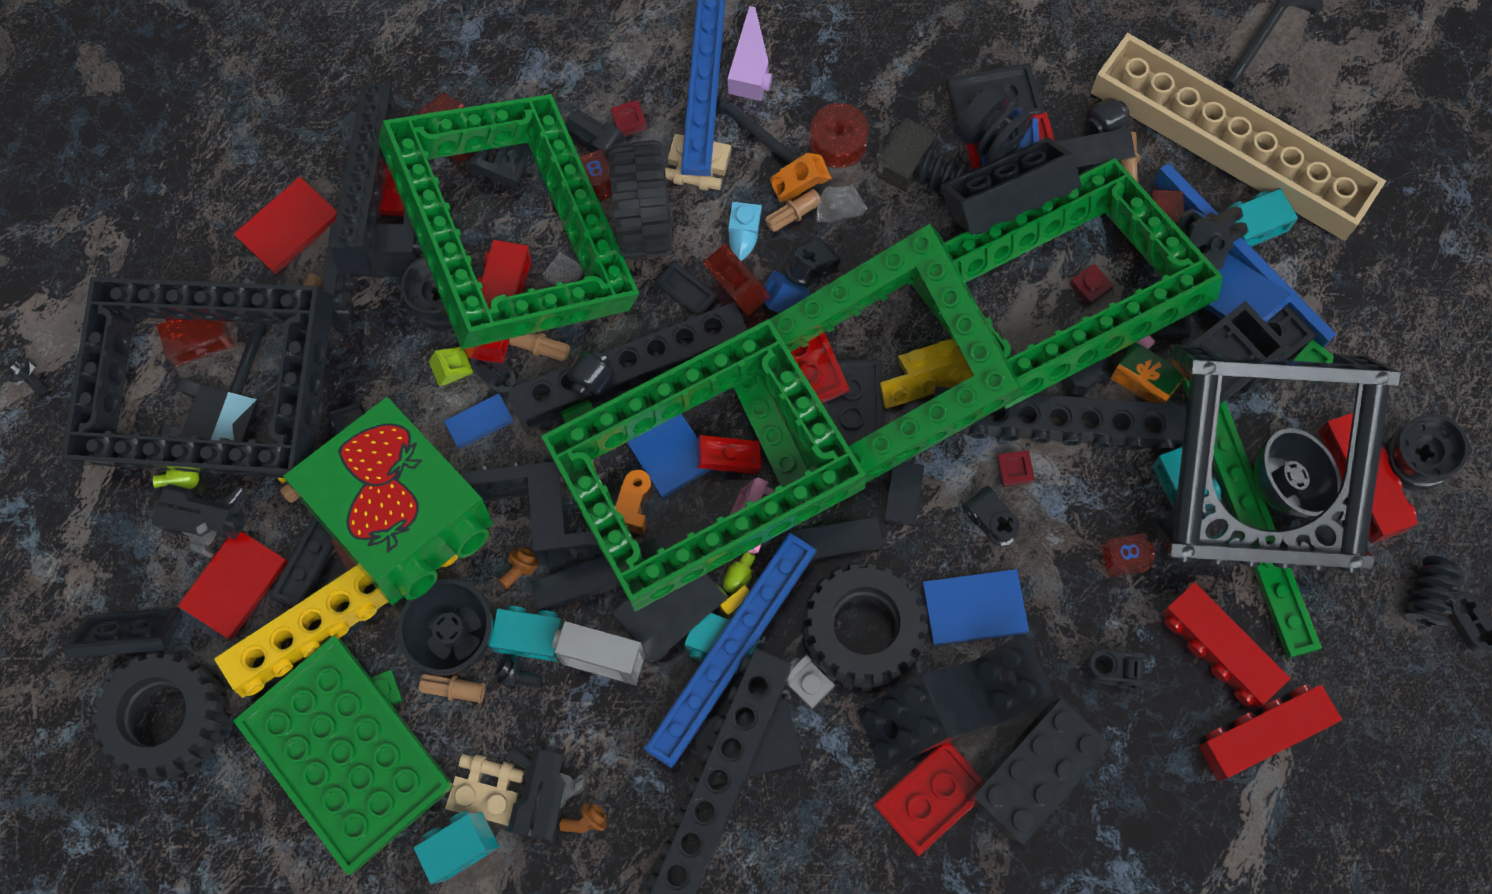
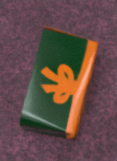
(1147, 374)

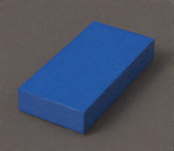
(478, 421)

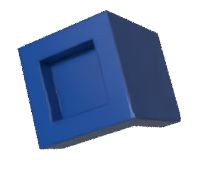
(783, 292)

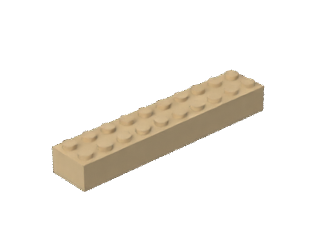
(1238, 136)

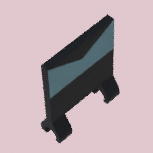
(213, 413)

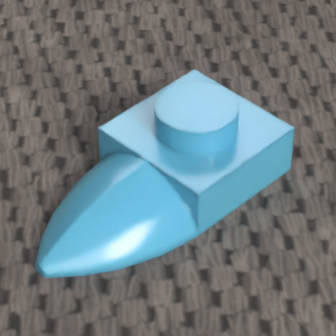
(744, 228)

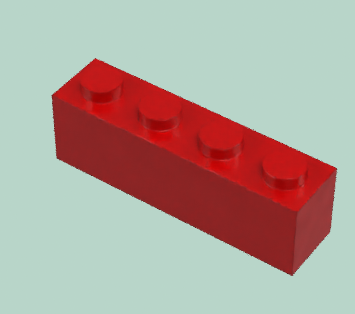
(506, 274)
(1390, 509)
(1225, 647)
(1270, 732)

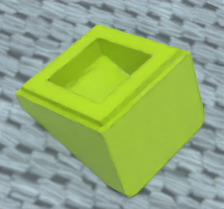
(450, 365)

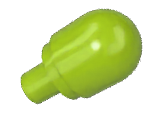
(177, 478)
(738, 574)

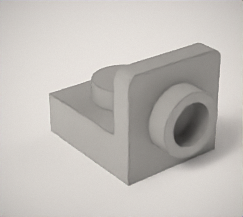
(808, 681)

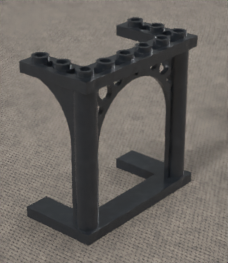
(1342, 546)

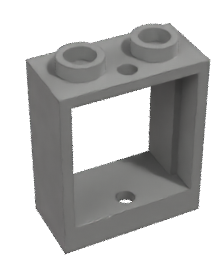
(599, 652)

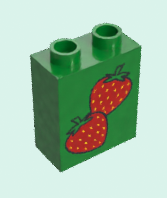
(391, 502)

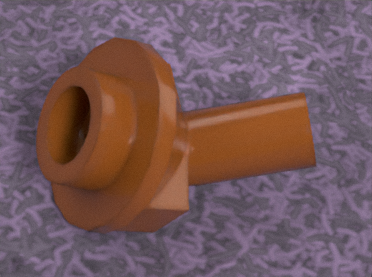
(523, 563)
(592, 818)

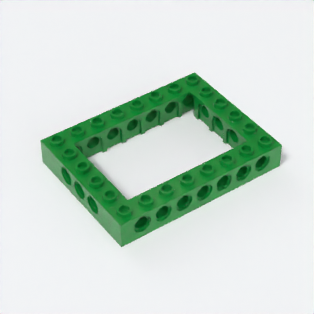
(532, 120)
(1185, 285)
(671, 394)
(950, 412)

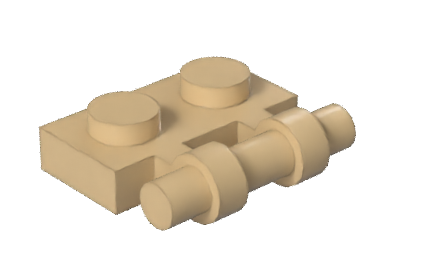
(720, 160)
(478, 797)

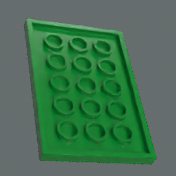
(343, 755)

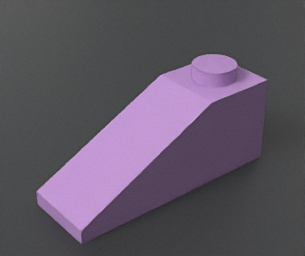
(750, 64)

